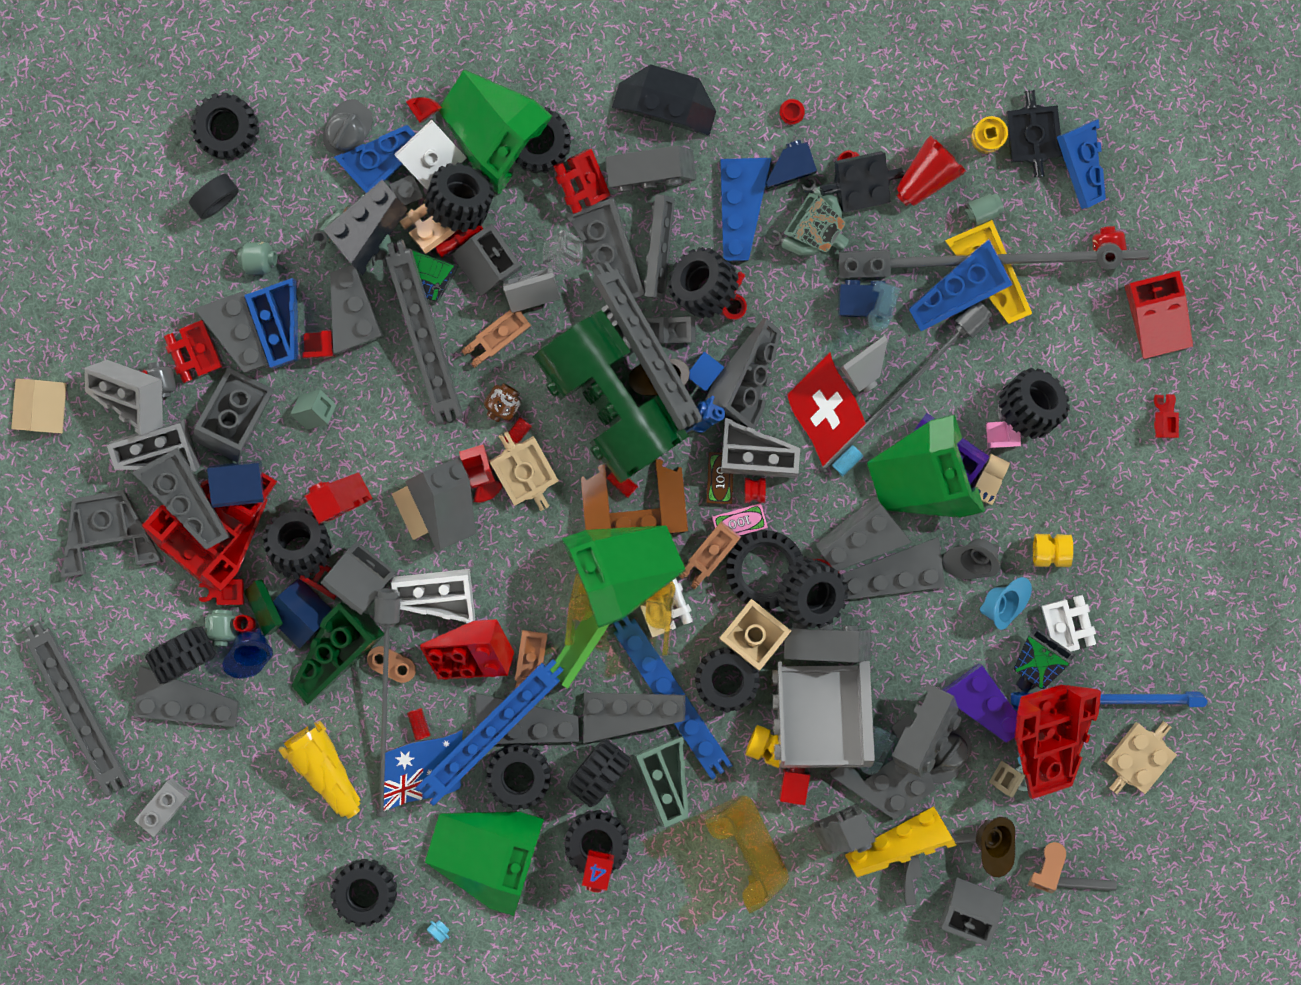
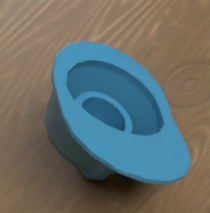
(1006, 603)

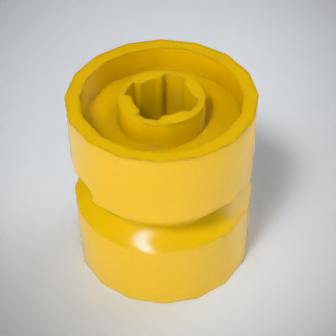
(989, 134)
(1052, 550)
(762, 745)

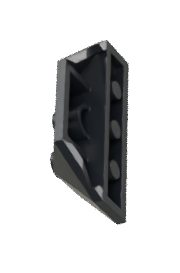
(667, 98)

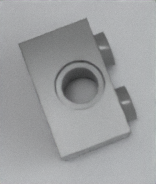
(162, 807)

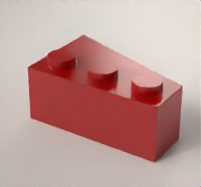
(338, 497)

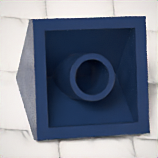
(235, 483)
(300, 612)

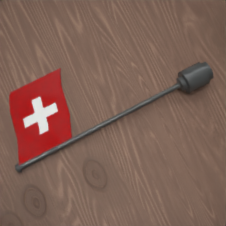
(830, 409)

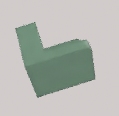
(313, 409)

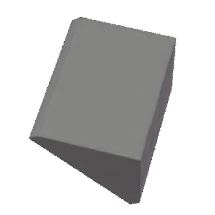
(531, 290)

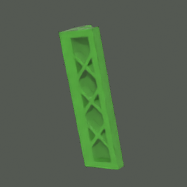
(575, 655)

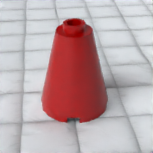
(928, 173)

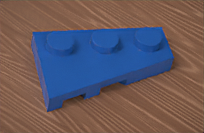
(376, 159)
(1082, 161)

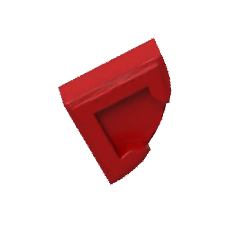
(423, 107)
(487, 492)

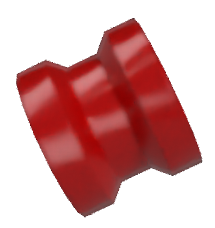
(755, 490)

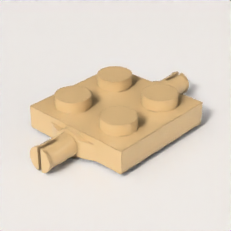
(523, 471)
(1140, 758)

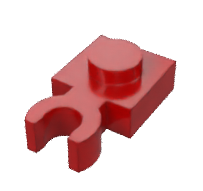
(231, 595)

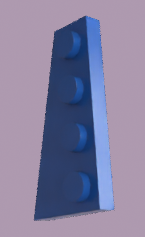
(741, 197)
(964, 286)

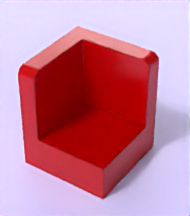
(318, 345)
(477, 466)

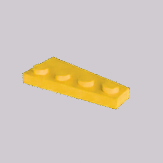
(1011, 300)
(910, 838)

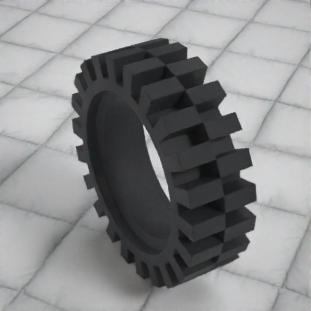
(740, 551)

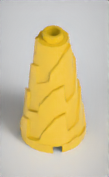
(317, 761)

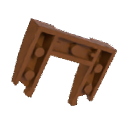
(671, 497)

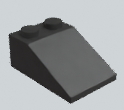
(232, 415)
(444, 502)

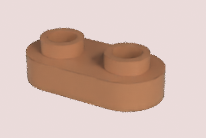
(395, 660)

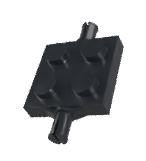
(1034, 133)
(862, 181)

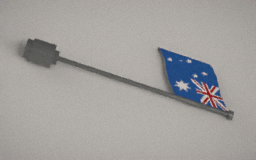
(411, 763)

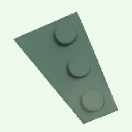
(664, 779)

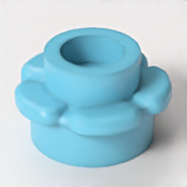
(438, 931)

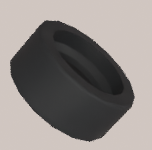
(213, 196)

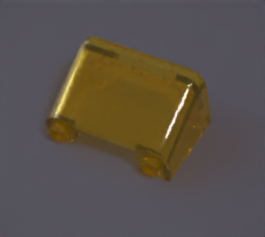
(743, 820)

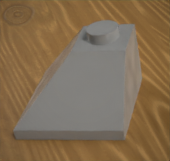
(866, 366)

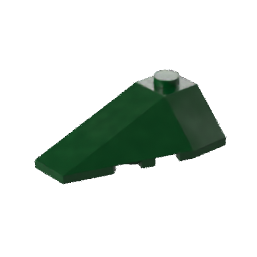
(338, 646)

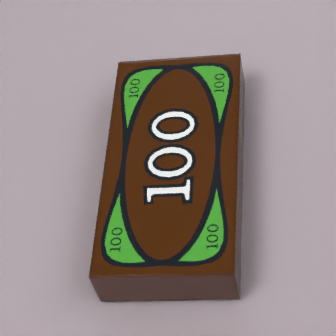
(718, 484)

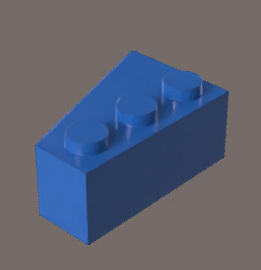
(276, 321)

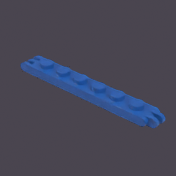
(663, 682)
(490, 731)

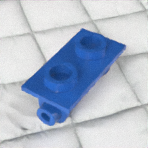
(710, 414)

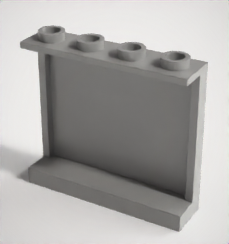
(823, 716)

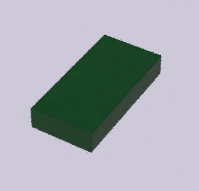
(263, 607)

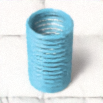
(853, 454)

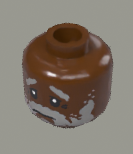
(502, 402)

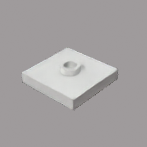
(428, 152)

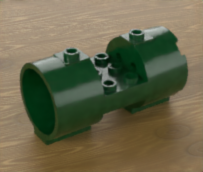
(585, 360)

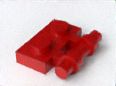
(588, 179)
(200, 348)

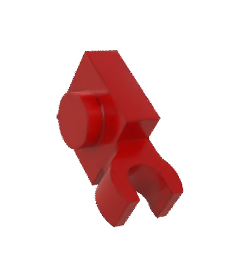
(1166, 420)

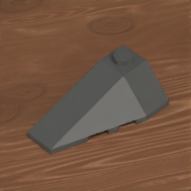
(742, 381)

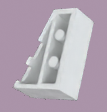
(438, 594)

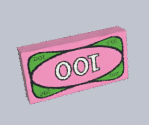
(743, 520)

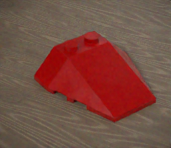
(212, 565)
(1052, 733)

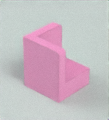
(1001, 435)

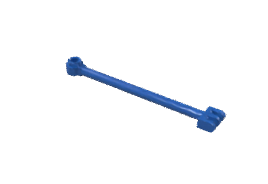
(1191, 698)

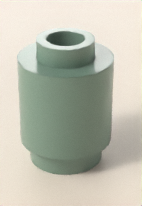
(984, 209)

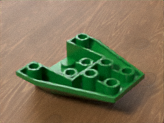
(491, 124)
(926, 473)
(623, 567)
(486, 854)

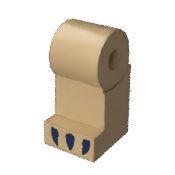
(991, 478)

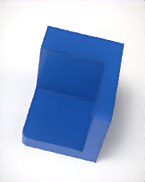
(705, 371)

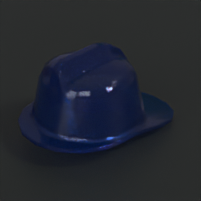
(247, 655)

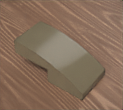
(1007, 779)

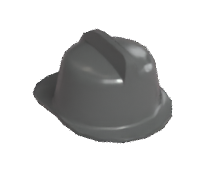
(347, 127)
(972, 561)
(952, 758)

